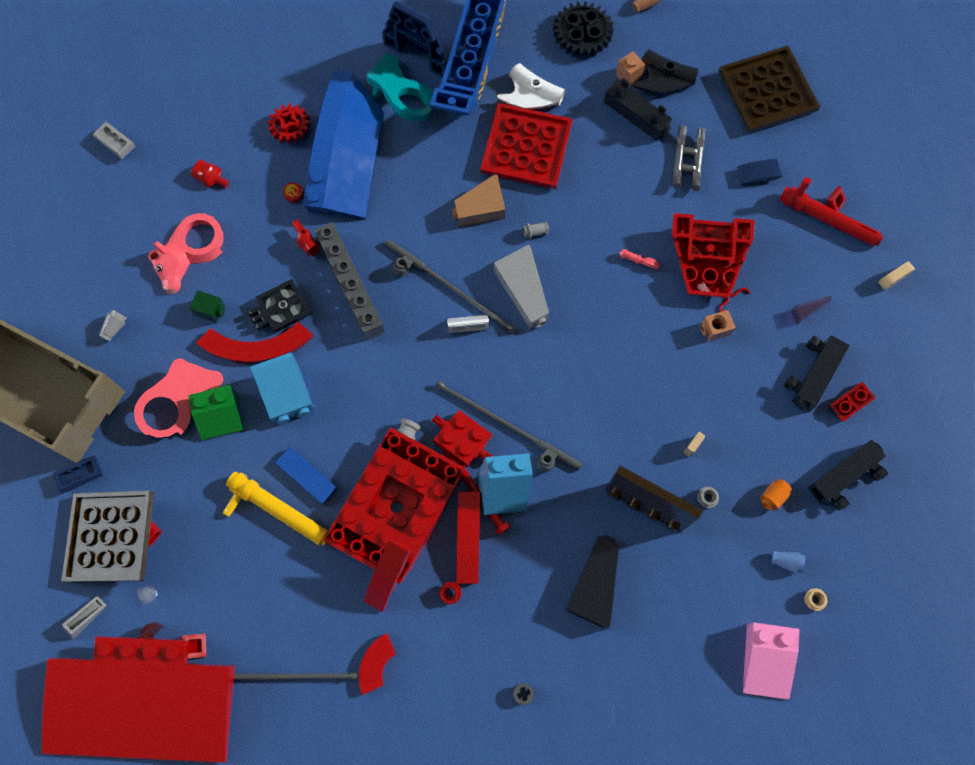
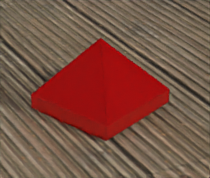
(836, 198)

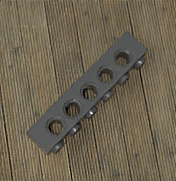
(349, 281)

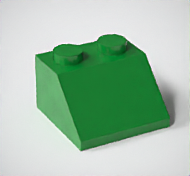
(216, 412)

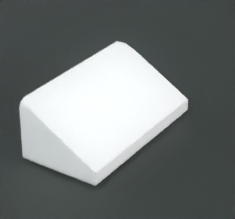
(466, 324)

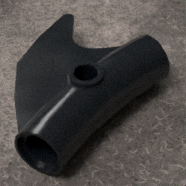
(665, 74)

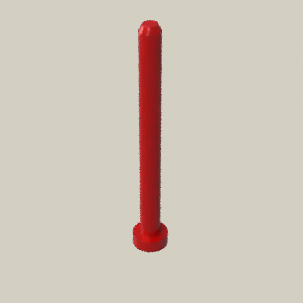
(502, 526)

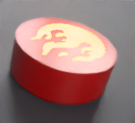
(293, 192)

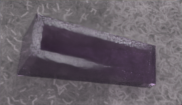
(807, 309)

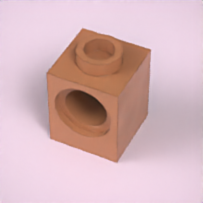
(722, 319)

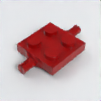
(462, 438)

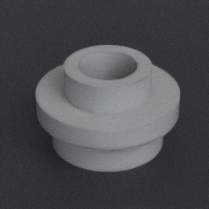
(712, 493)

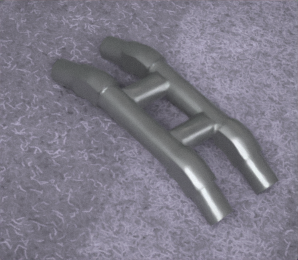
(697, 152)

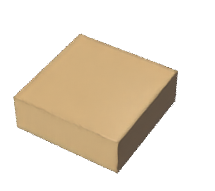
(694, 444)

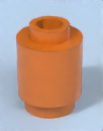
(775, 495)

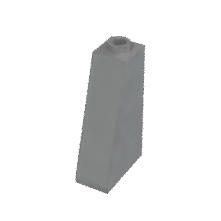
(522, 283)

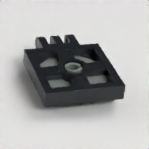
(279, 307)

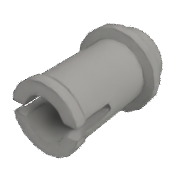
(535, 229)

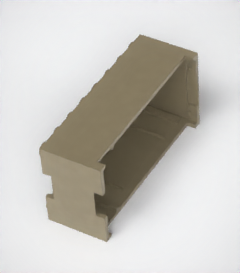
(51, 394)

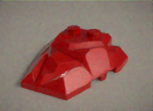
(711, 253)

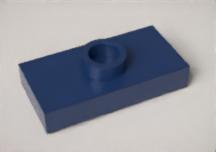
(77, 474)

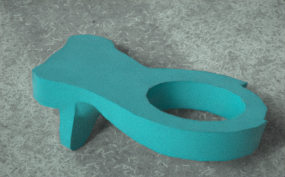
(388, 79)

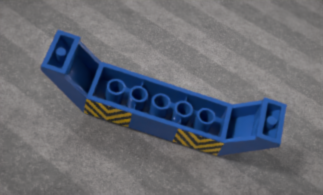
(470, 57)

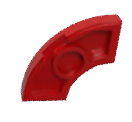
(373, 664)

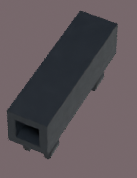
(638, 110)
(820, 372)
(847, 471)

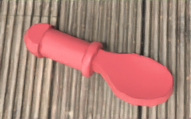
(650, 262)

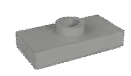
(113, 140)

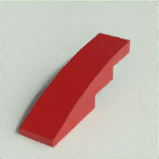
(468, 537)
(387, 574)

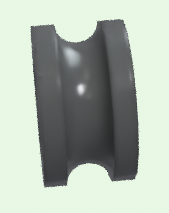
(529, 697)

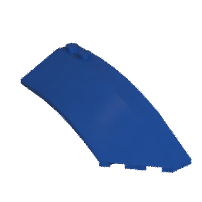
(344, 149)

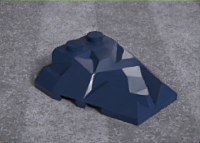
(412, 27)

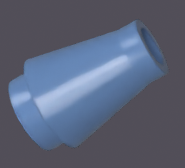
(789, 560)

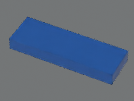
(306, 475)

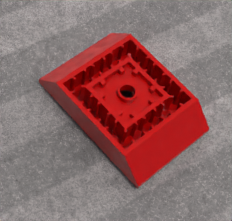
(397, 473)

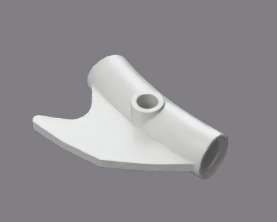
(531, 90)

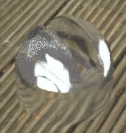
(147, 594)

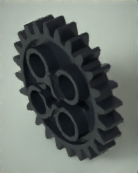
(595, 25)

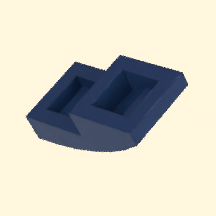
(759, 171)

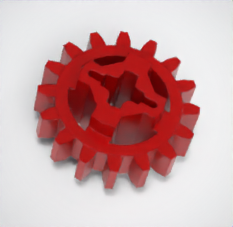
(289, 123)

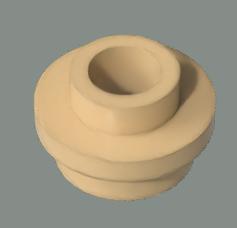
(822, 599)

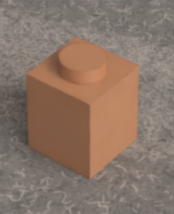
(630, 68)

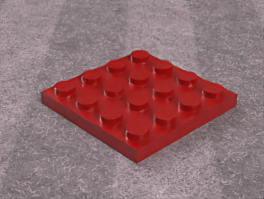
(526, 146)

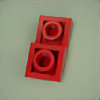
(852, 401)

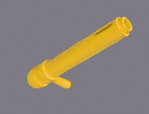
(251, 491)

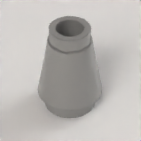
(112, 324)

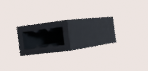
(595, 588)

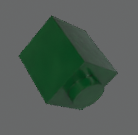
(207, 306)

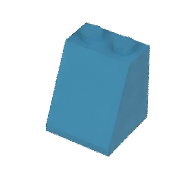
(282, 388)
(505, 483)

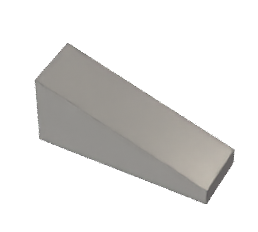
(84, 617)

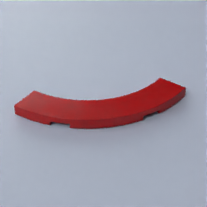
(255, 351)

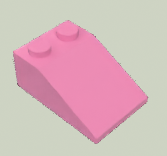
(770, 660)

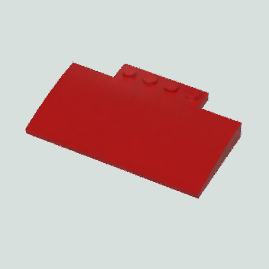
(137, 703)

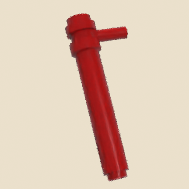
(844, 223)

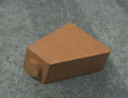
(480, 204)

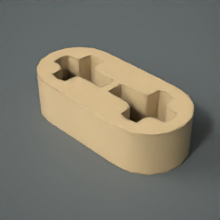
(896, 275)

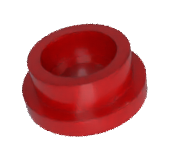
(444, 595)

